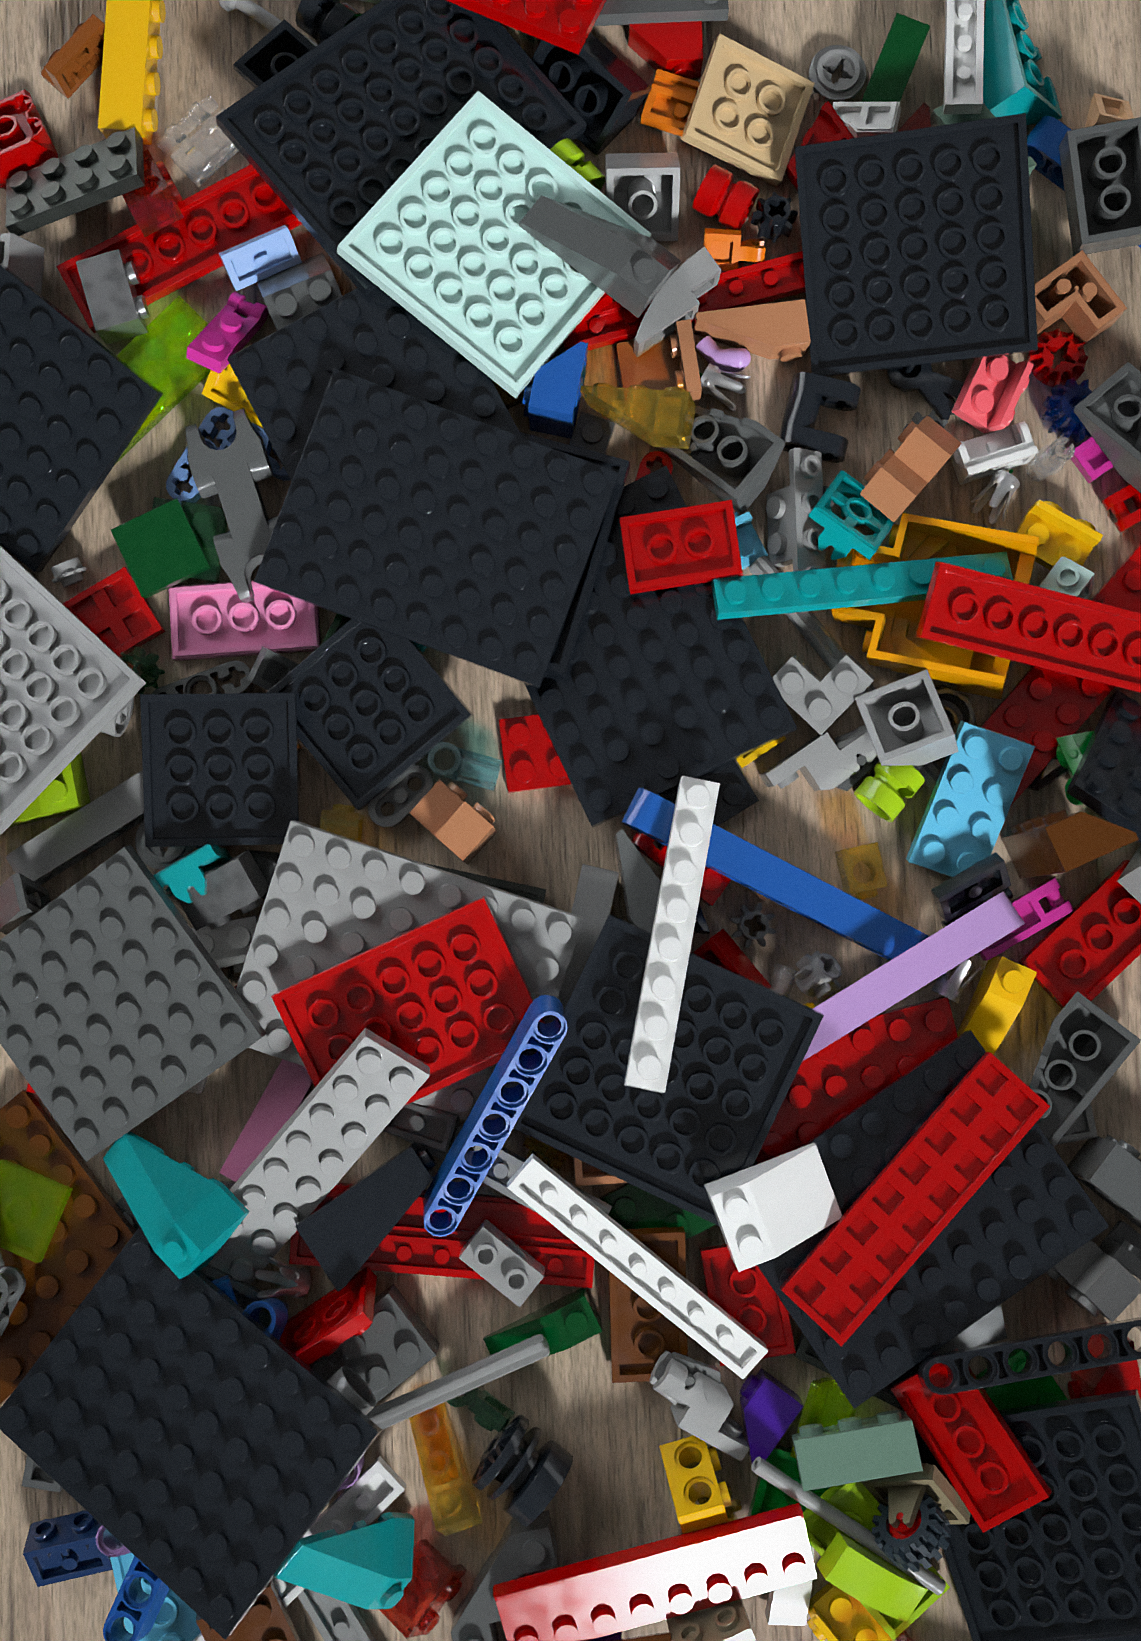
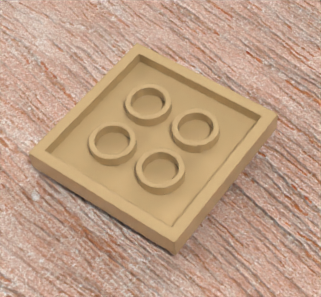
(747, 110)

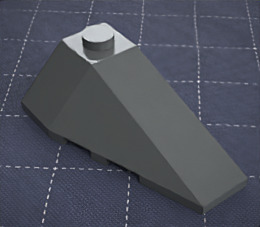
(610, 256)

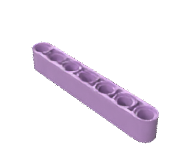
(914, 969)

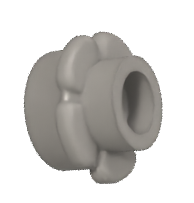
(68, 572)

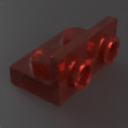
(431, 1586)

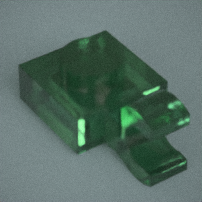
(488, 1410)

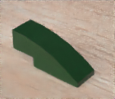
(896, 60)

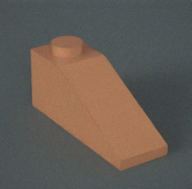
(762, 329)

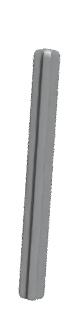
(460, 1381)

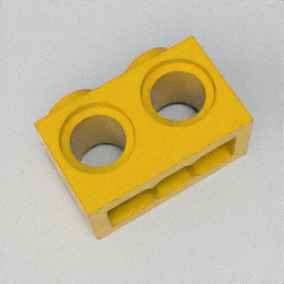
(694, 1483)

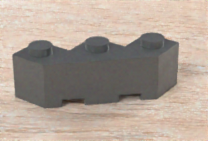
(517, 1553)

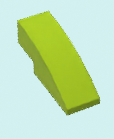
(870, 1578)

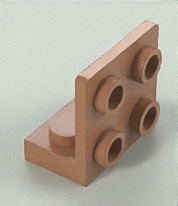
(664, 365)

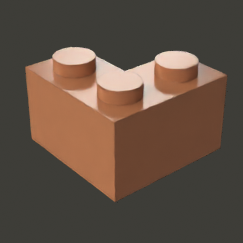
(1078, 297)
(905, 473)
(455, 822)

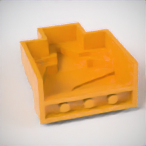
(895, 625)

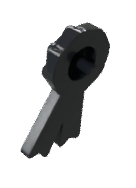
(933, 386)

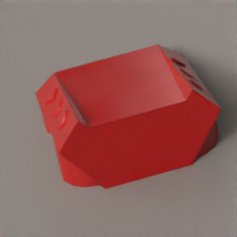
(22, 136)

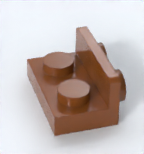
(76, 58)

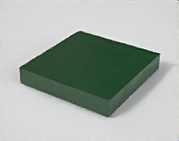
(161, 548)

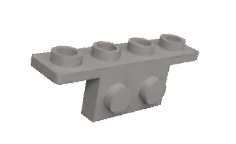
(790, 529)

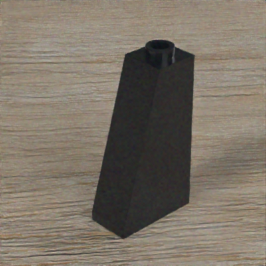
(361, 1216)

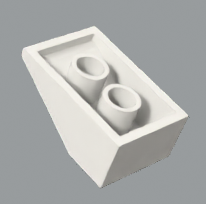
(773, 1205)

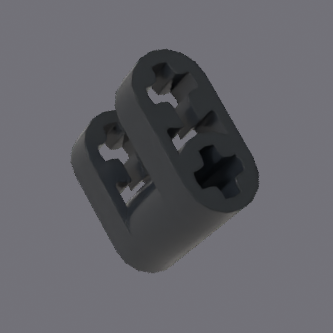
(805, 397)

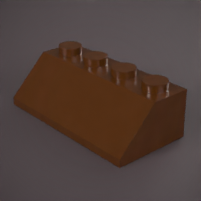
(1062, 842)

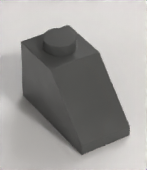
(19, 901)

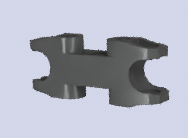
(234, 477)

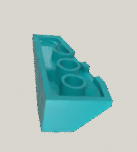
(1010, 68)

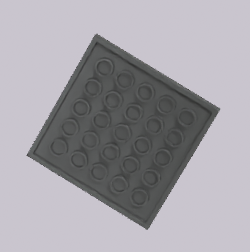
(115, 1004)

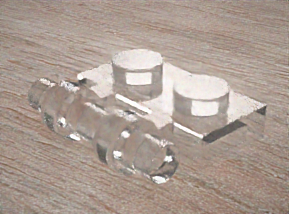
(205, 150)

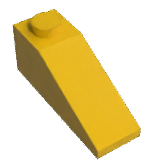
(997, 1001)

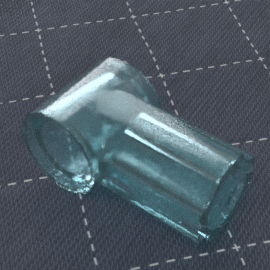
(468, 767)

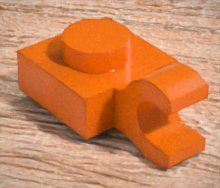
(728, 249)

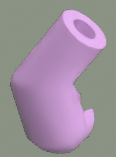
(727, 360)

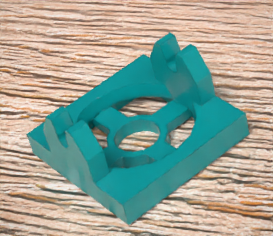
(841, 533)
(190, 871)

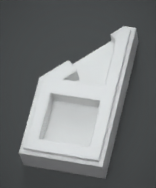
(869, 117)

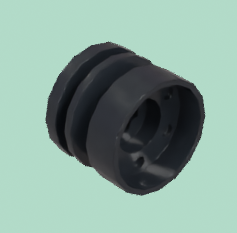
(528, 1474)

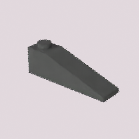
(729, 456)
(1077, 1062)

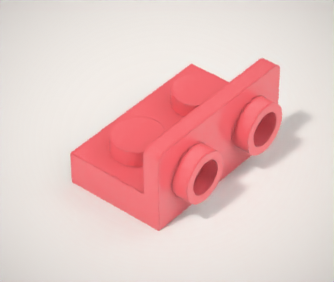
(992, 392)

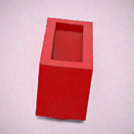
(669, 46)

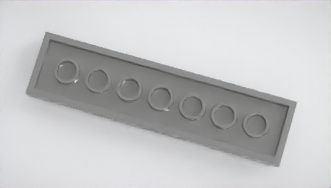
(318, 1148)

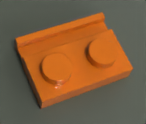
(669, 102)

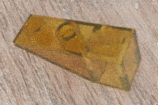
(654, 416)
(444, 1471)

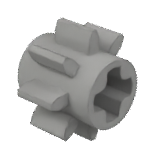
(818, 975)

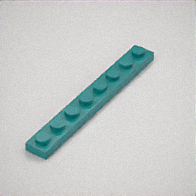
(840, 586)

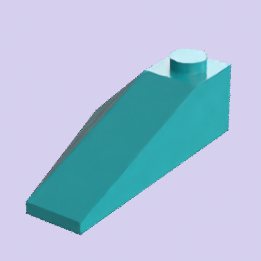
(176, 1208)
(359, 1566)

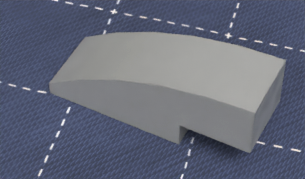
(677, 299)

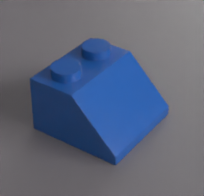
(555, 393)

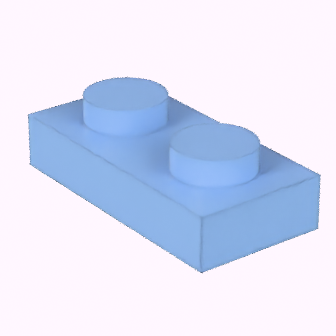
(260, 257)

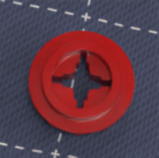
(1043, 359)

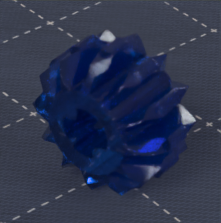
(1061, 408)

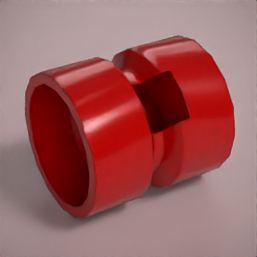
(724, 197)

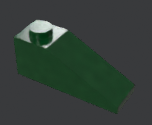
(561, 1323)

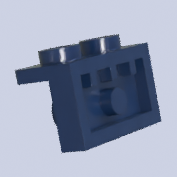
(64, 1549)

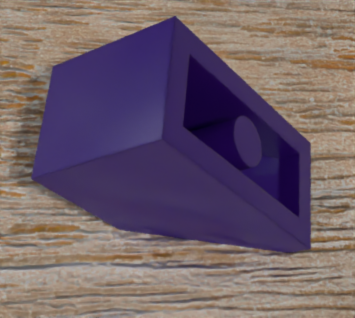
(766, 1412)

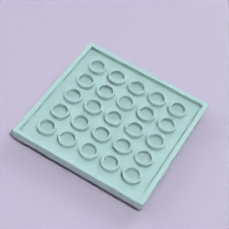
(454, 247)

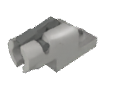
(826, 762)
(699, 1401)

